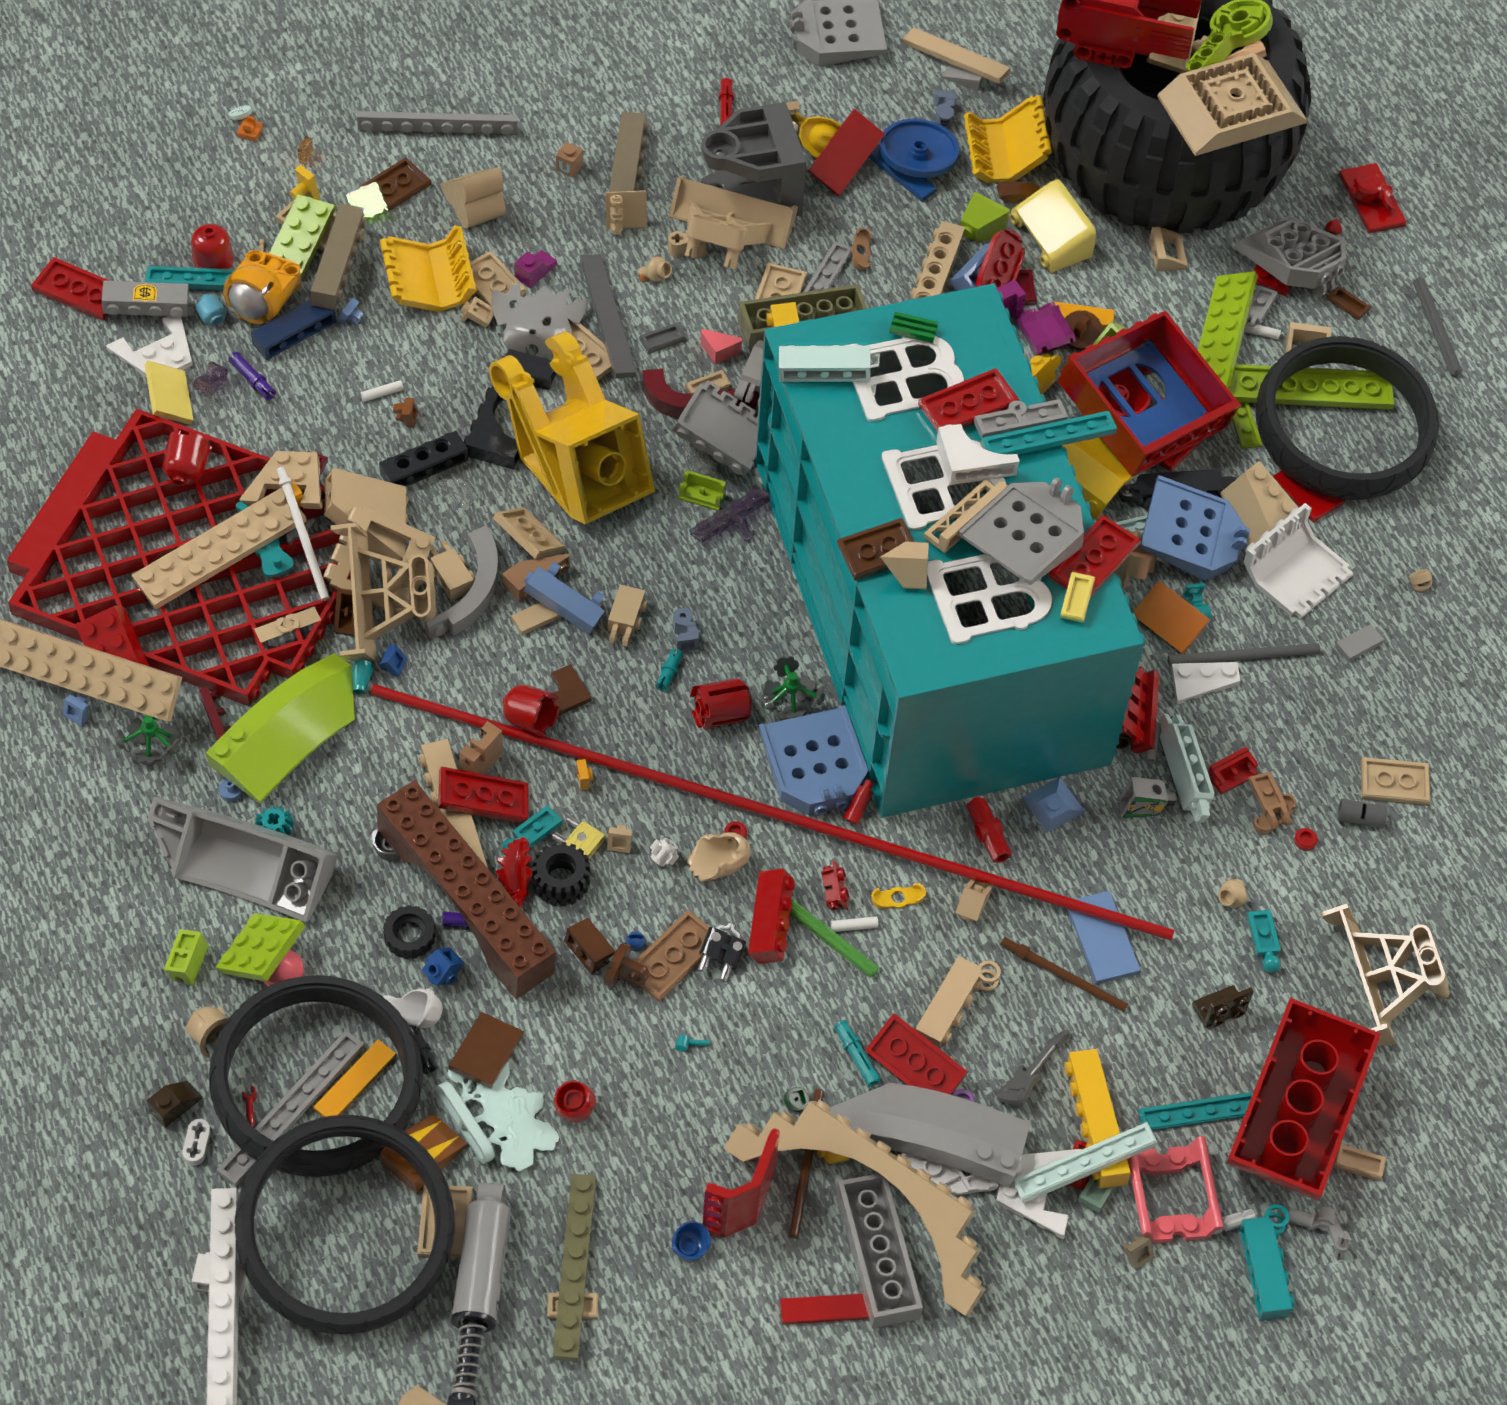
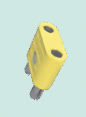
(584, 837)

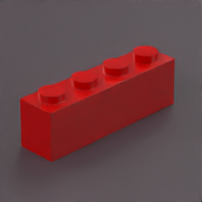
(771, 916)

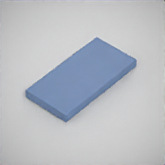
(1104, 942)

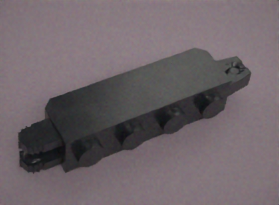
(1204, 480)

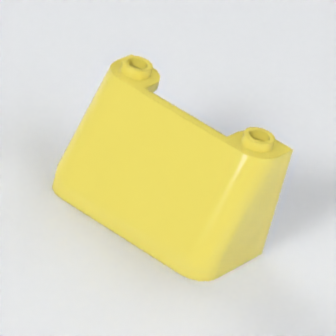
(1056, 226)

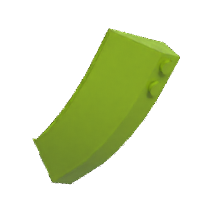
(285, 727)

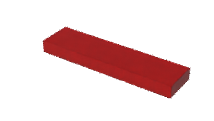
(823, 1309)

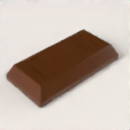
(1348, 302)

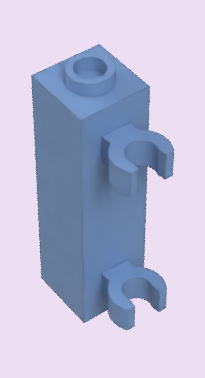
(563, 599)

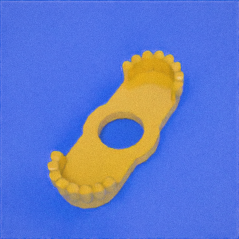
(912, 895)

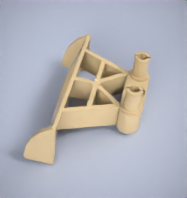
(729, 219)
(418, 570)
(1425, 947)

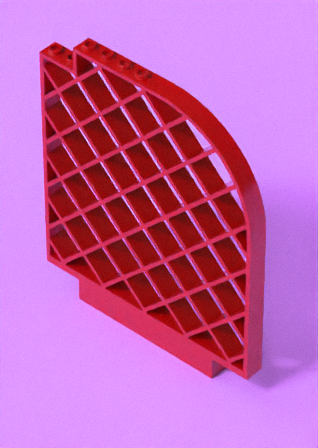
(75, 502)

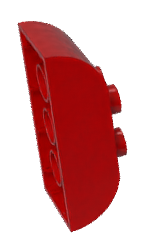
(1303, 1099)

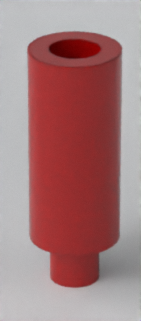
(859, 803)

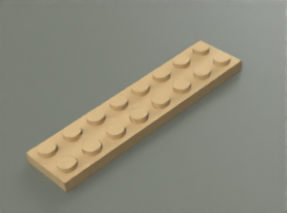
(216, 549)

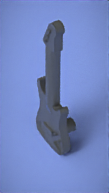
(1019, 1088)

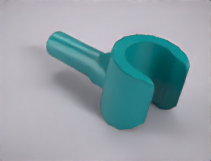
(684, 1041)

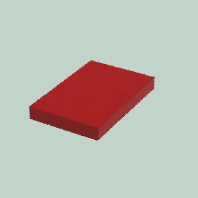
(1319, 503)

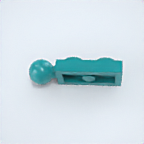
(536, 827)
(1265, 939)

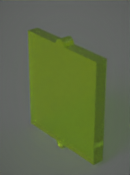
(370, 199)

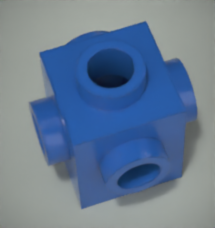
(443, 966)

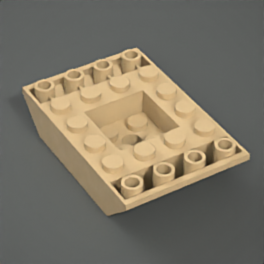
(1214, 119)

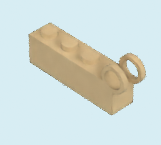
(953, 997)

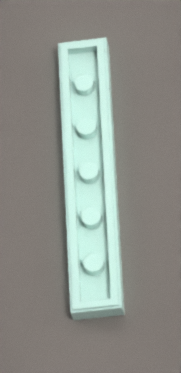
(1085, 1162)

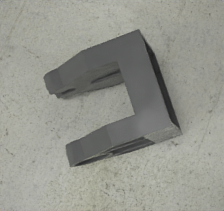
(759, 156)

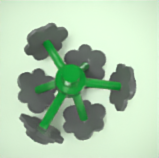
(792, 685)
(139, 731)

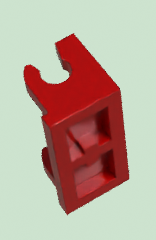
(1232, 770)

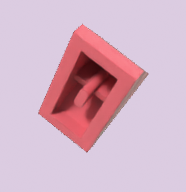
(720, 345)

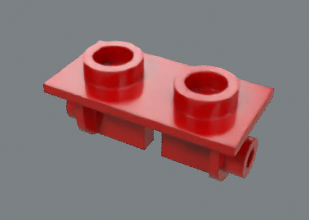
(835, 878)

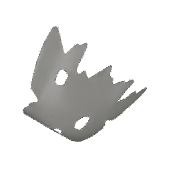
(530, 314)

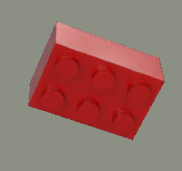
(112, 633)

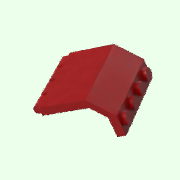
(737, 1209)

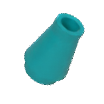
(361, 675)

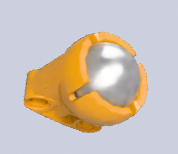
(261, 286)

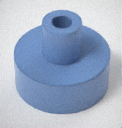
(229, 791)

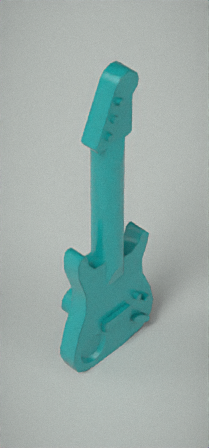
(274, 560)

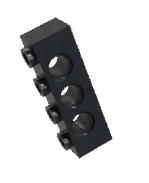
(424, 460)

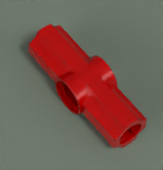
(988, 829)

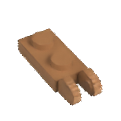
(1270, 798)

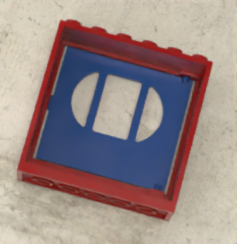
(1194, 401)

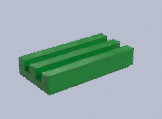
(915, 327)

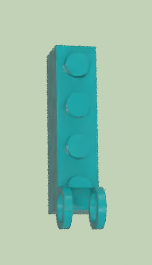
(1265, 1263)

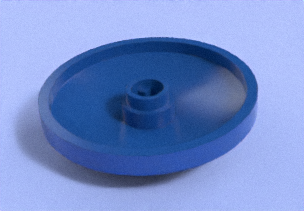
(919, 148)

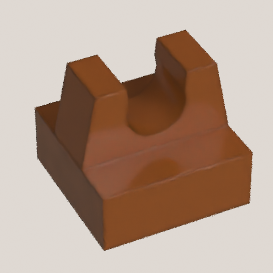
(406, 412)

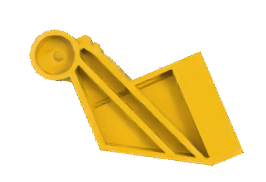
(583, 451)

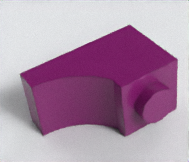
(532, 268)

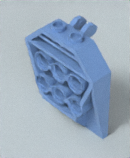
(1193, 530)
(815, 731)

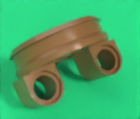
(1136, 564)

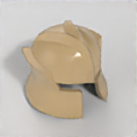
(205, 1025)

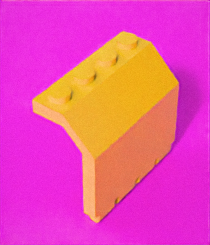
(1008, 145)
(429, 274)
(1097, 472)

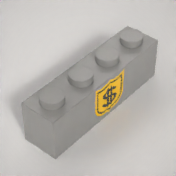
(145, 298)

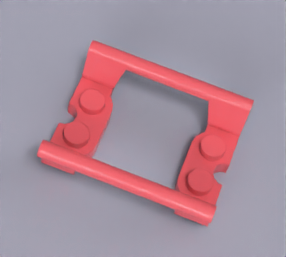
(1175, 1161)

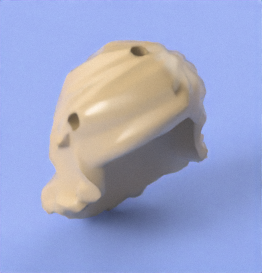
(718, 856)

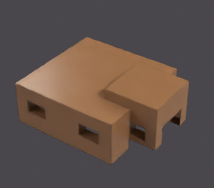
(482, 754)

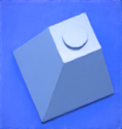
(1053, 804)

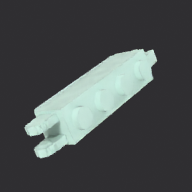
(1186, 766)

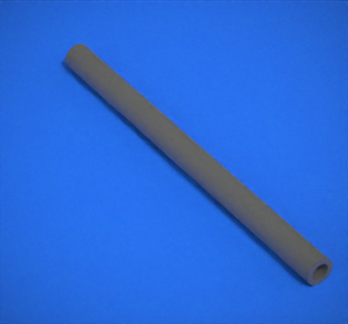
(1245, 654)

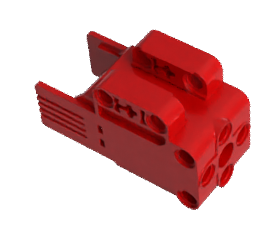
(1117, 29)

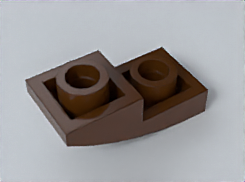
(1014, 191)

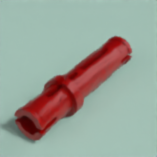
(726, 98)

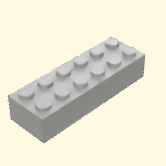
(879, 1250)

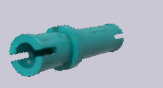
(852, 1044)

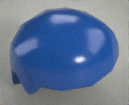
(691, 1241)

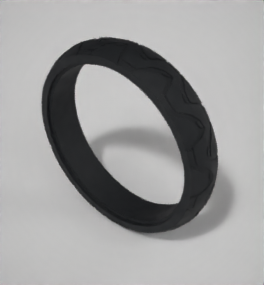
(1366, 356)
(302, 990)
(314, 1131)

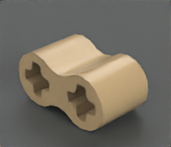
(678, 243)

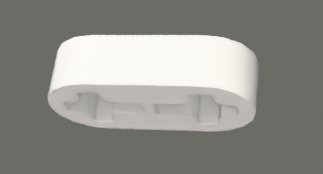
(202, 1143)

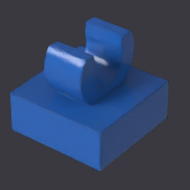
(393, 660)

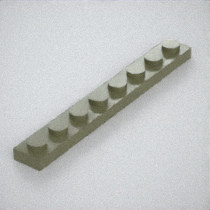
(574, 1268)

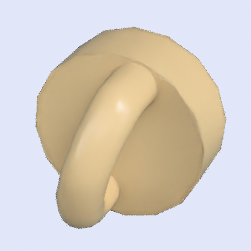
(1420, 577)

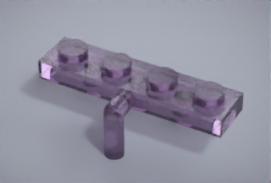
(731, 514)

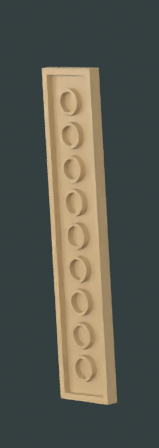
(88, 671)

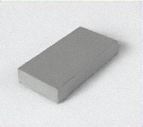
(1359, 643)

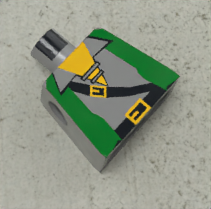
(1145, 798)

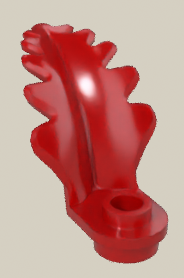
(515, 873)

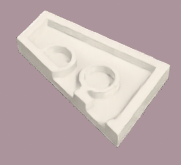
(1197, 679)

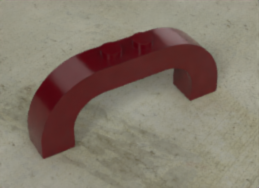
(672, 402)

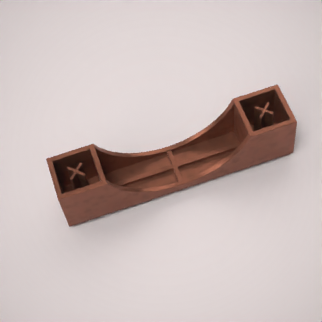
(503, 931)

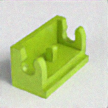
(702, 490)
(186, 956)

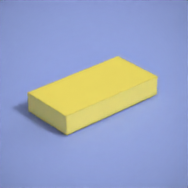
(1077, 597)

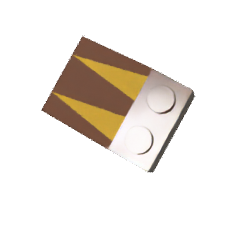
(439, 1142)

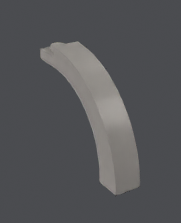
(481, 593)

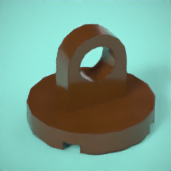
(1085, 328)
(625, 968)

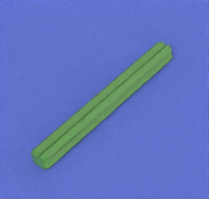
(833, 939)

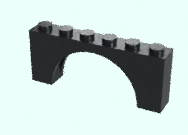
(486, 439)

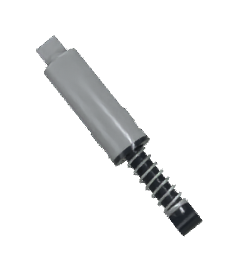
(478, 1285)

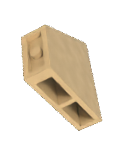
(350, 489)

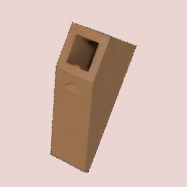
(514, 577)

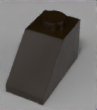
(173, 1102)

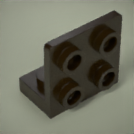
(1222, 1005)

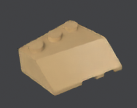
(1258, 501)

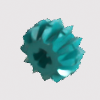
(279, 817)

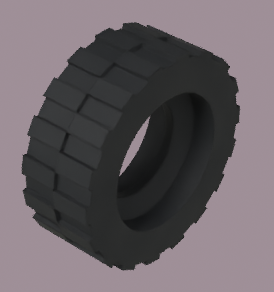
(409, 915)

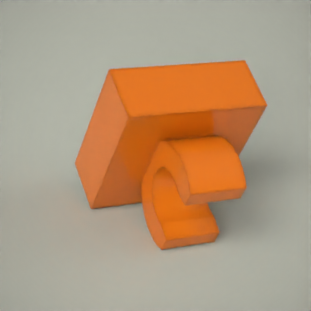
(250, 129)

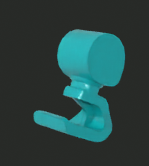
(1194, 597)

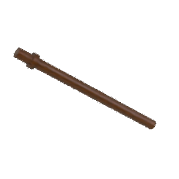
(803, 1182)

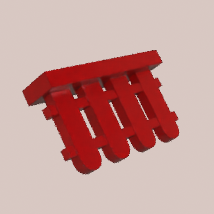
(1142, 711)

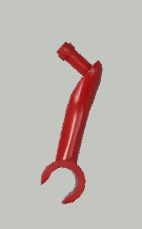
(249, 1105)

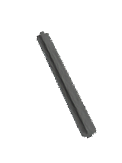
(1437, 326)

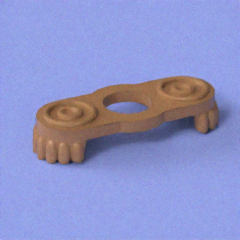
(862, 240)
(1261, 824)

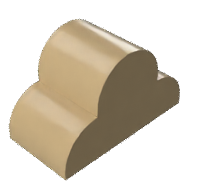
(476, 196)

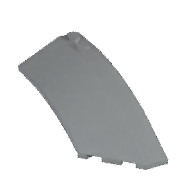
(242, 858)
(941, 1129)

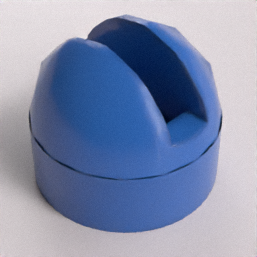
(637, 944)

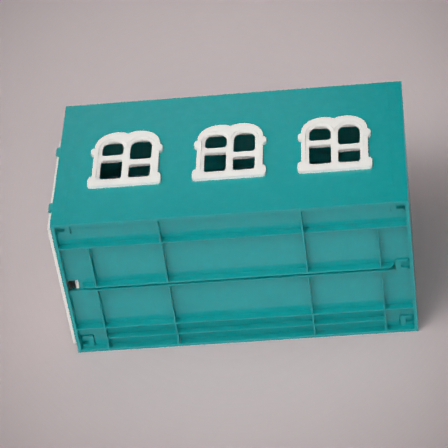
(932, 701)

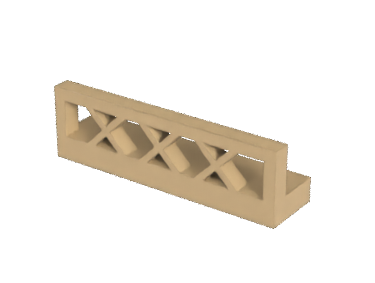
(949, 536)

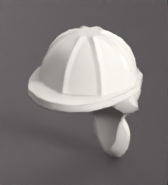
(418, 1007)

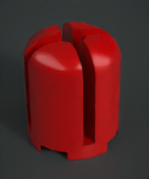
(721, 703)

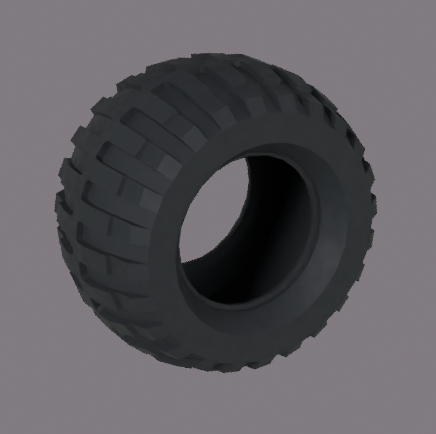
(1133, 157)

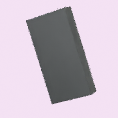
(662, 338)

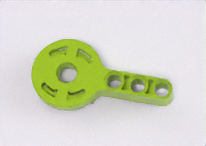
(1242, 26)

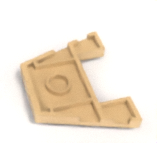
(300, 467)

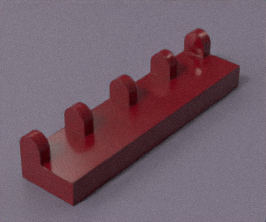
(213, 713)

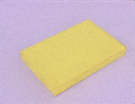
(168, 392)

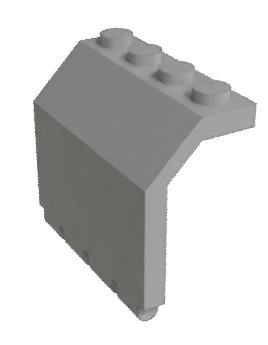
(720, 427)

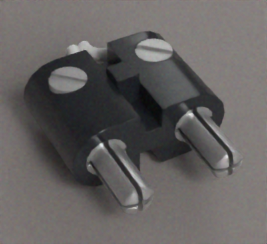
(721, 948)

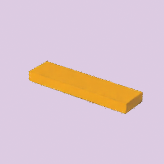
(355, 1080)

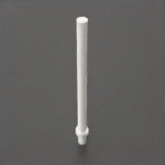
(285, 482)

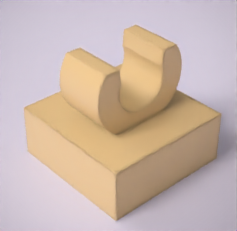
(619, 839)

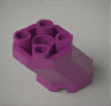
(1045, 328)

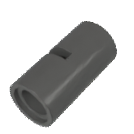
(1362, 813)

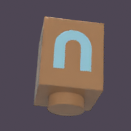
(569, 159)

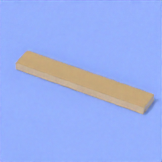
(956, 55)

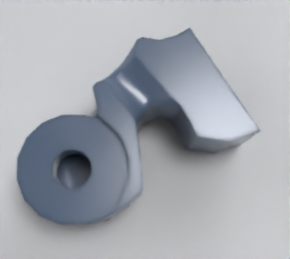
(946, 104)
(686, 629)

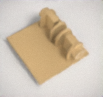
(625, 210)

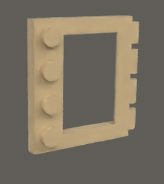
(419, 544)

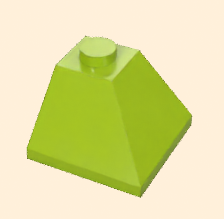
(984, 218)

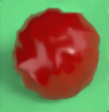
(574, 1101)

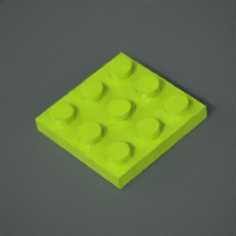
(260, 947)

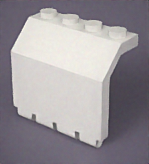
(1295, 565)

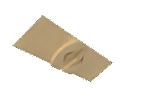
(287, 624)

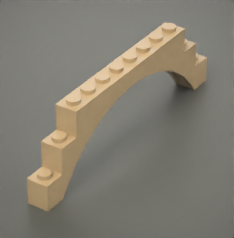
(939, 1209)

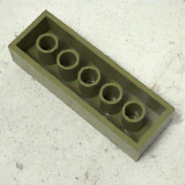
(809, 306)

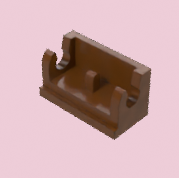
(589, 945)

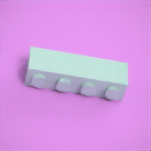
(824, 363)

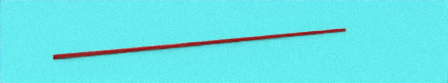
(779, 814)

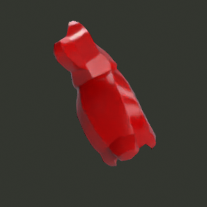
(1370, 189)

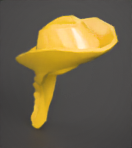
(815, 132)

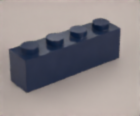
(291, 329)

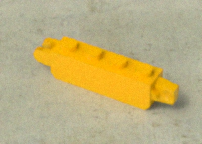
(1044, 370)

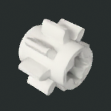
(664, 852)

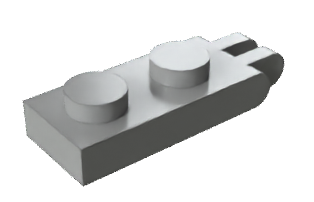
(1261, 303)

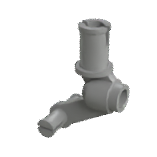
(1326, 1221)

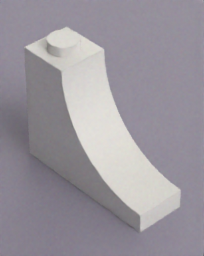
(969, 462)

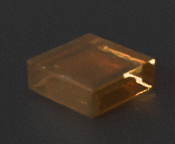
(305, 150)

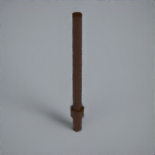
(1023, 952)

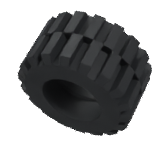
(561, 889)

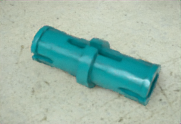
(669, 670)

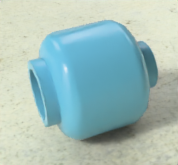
(211, 309)

